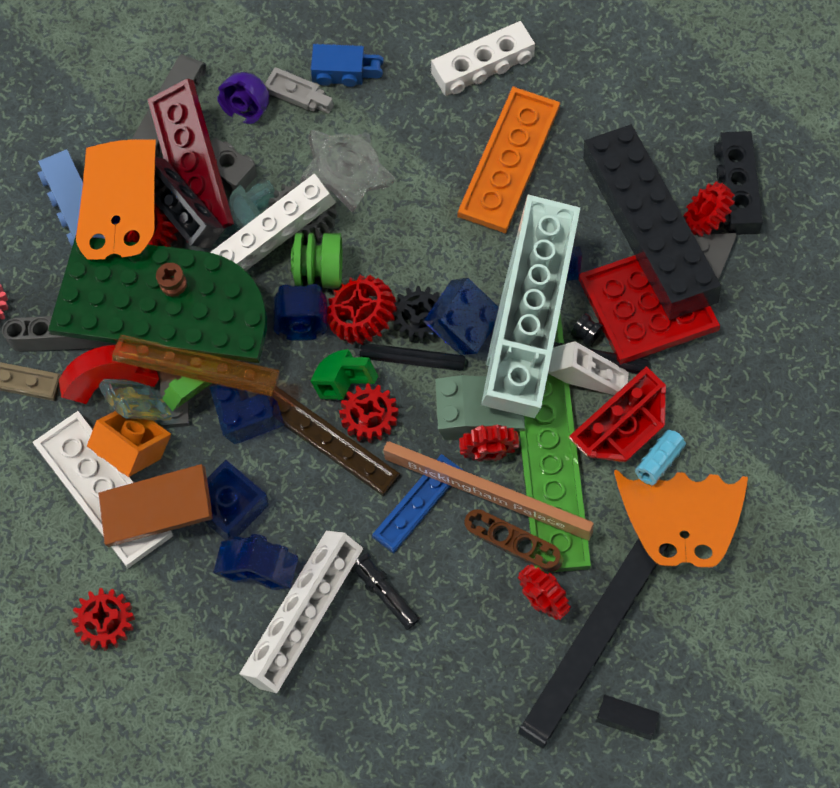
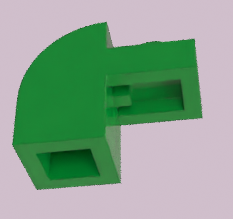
(337, 373)

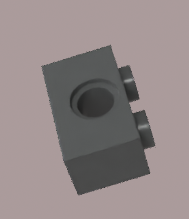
(242, 169)

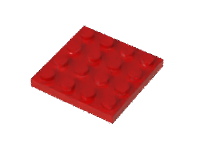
(634, 315)

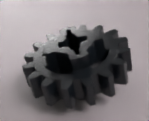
(410, 307)

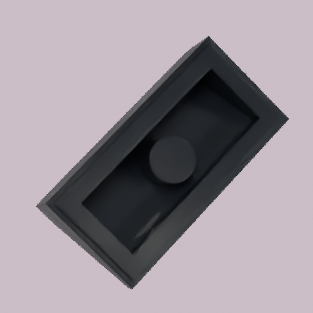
(627, 717)

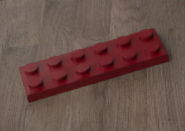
(188, 145)

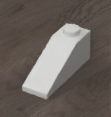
(586, 369)

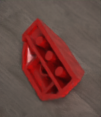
(625, 420)

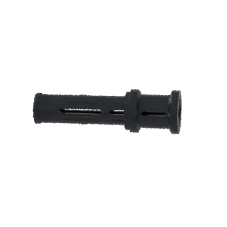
(376, 581)

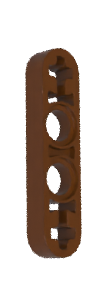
(513, 540)

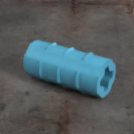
(660, 457)

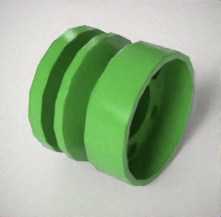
(318, 260)

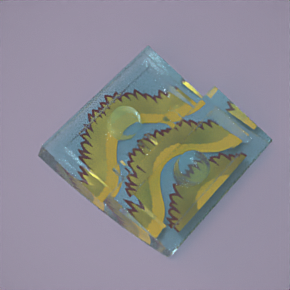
(134, 400)

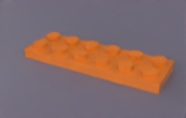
(508, 160)

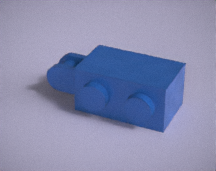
(343, 65)

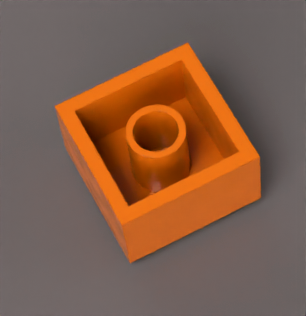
(128, 442)

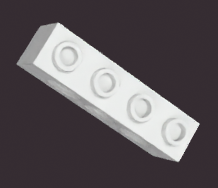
(489, 48)

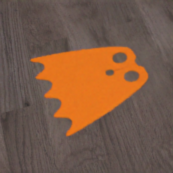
(703, 509)

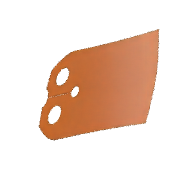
(121, 184)

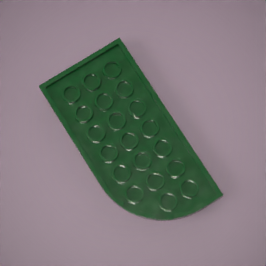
(120, 295)

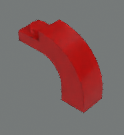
(90, 368)

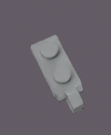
(298, 91)

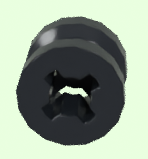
(587, 330)

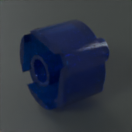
(300, 312)

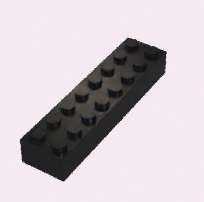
(651, 222)

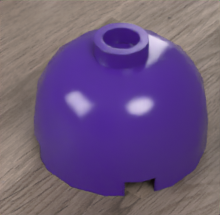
(240, 93)

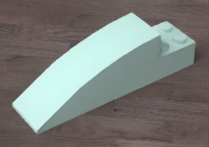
(530, 307)

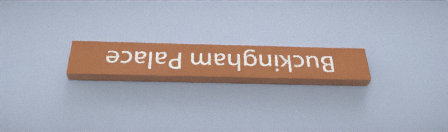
(489, 490)

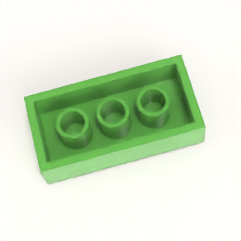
(182, 390)

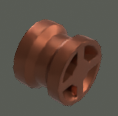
(169, 285)

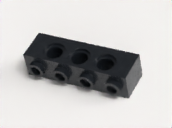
(739, 147)
(184, 207)

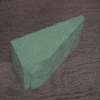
(461, 408)

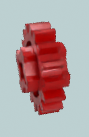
(709, 208)
(361, 403)
(489, 443)
(544, 592)
(114, 618)

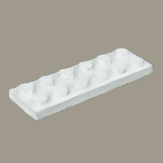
(86, 476)

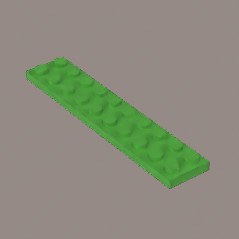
(553, 470)

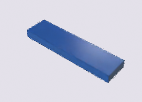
(411, 510)

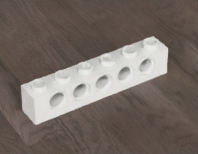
(277, 223)
(301, 611)

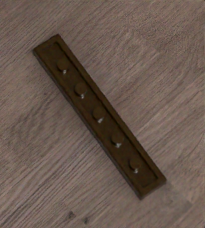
(335, 444)

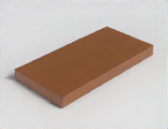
(155, 505)

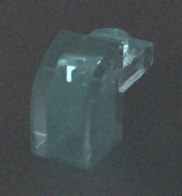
(245, 204)

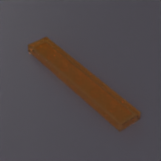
(196, 365)

